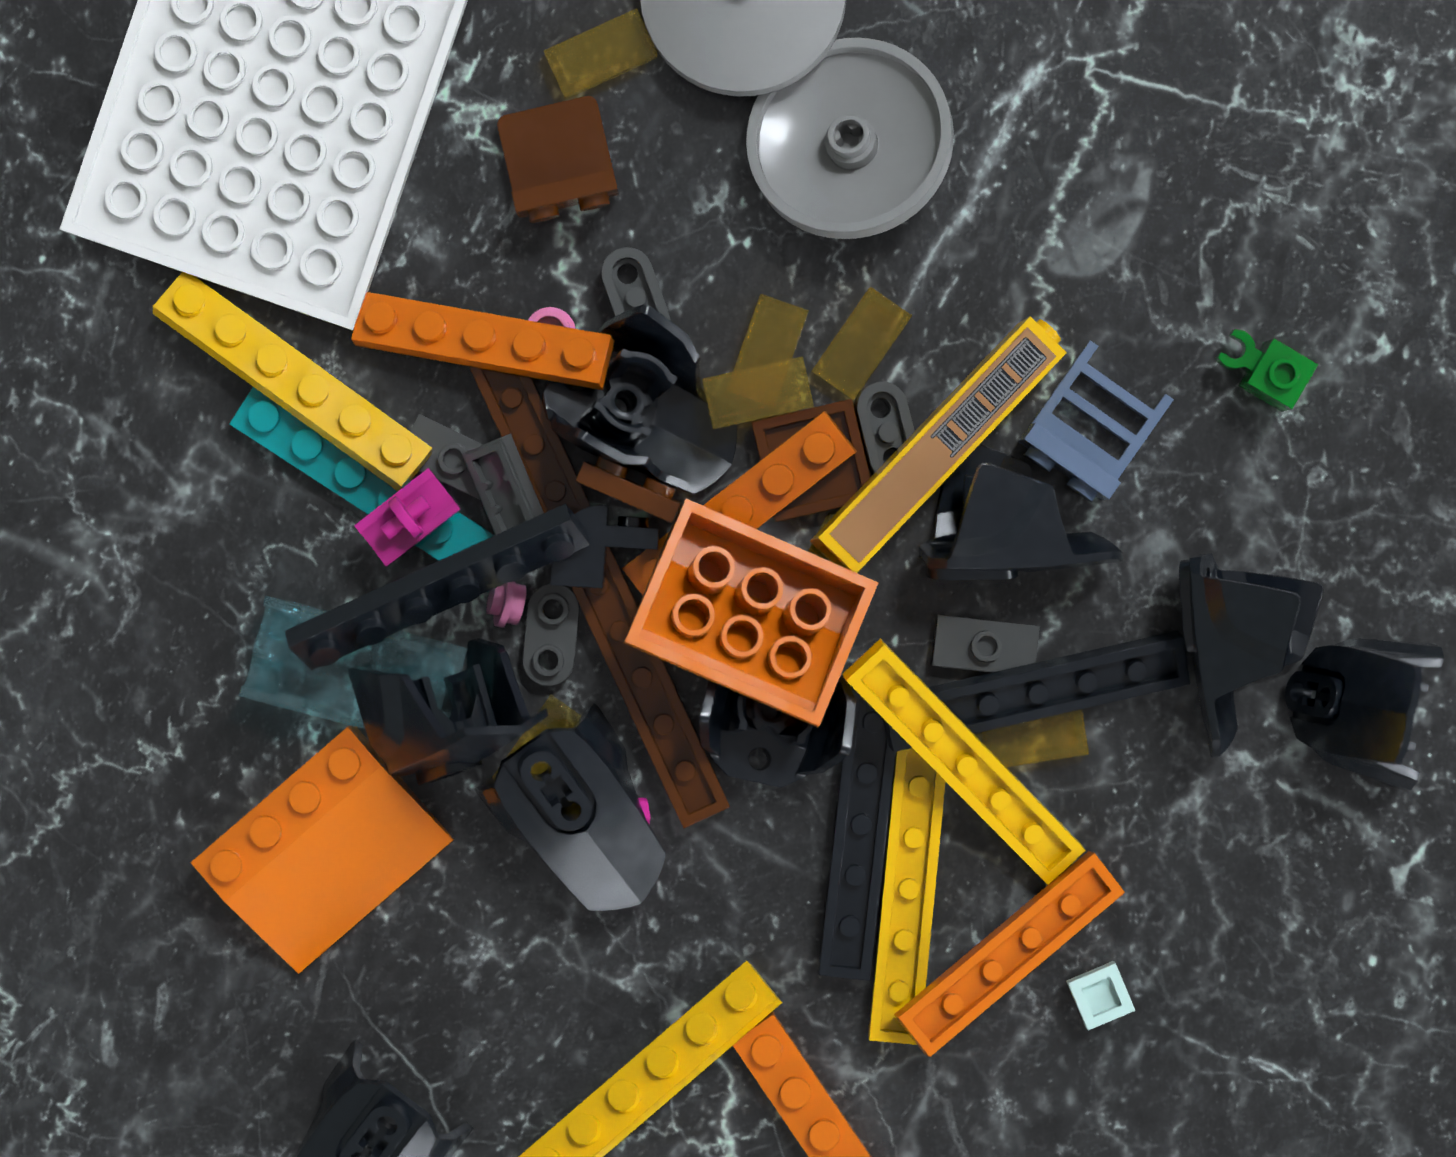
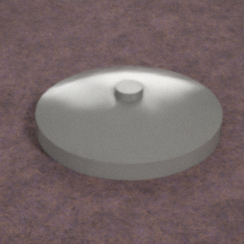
(743, 43)
(852, 141)

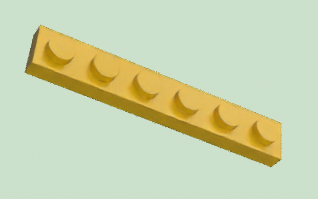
(292, 380)
(963, 761)
(906, 893)
(661, 1068)

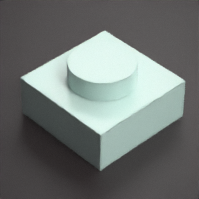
(1100, 995)

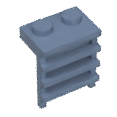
(1060, 446)

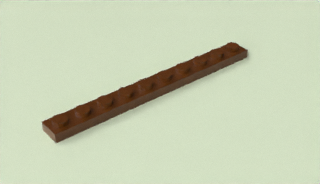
(610, 609)

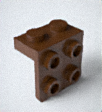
(557, 158)

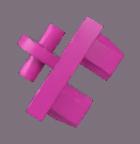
(407, 517)

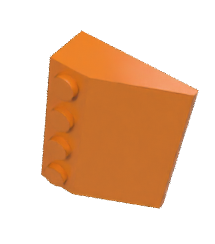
(751, 612)
(322, 850)

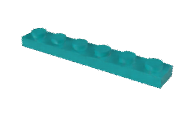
(331, 467)

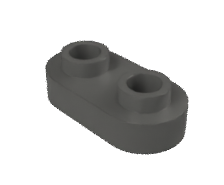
(642, 291)
(884, 432)
(551, 634)

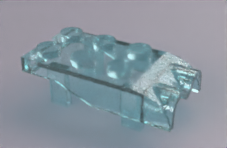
(327, 692)

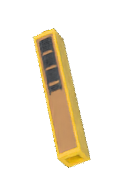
(940, 445)

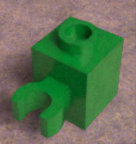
(1272, 373)

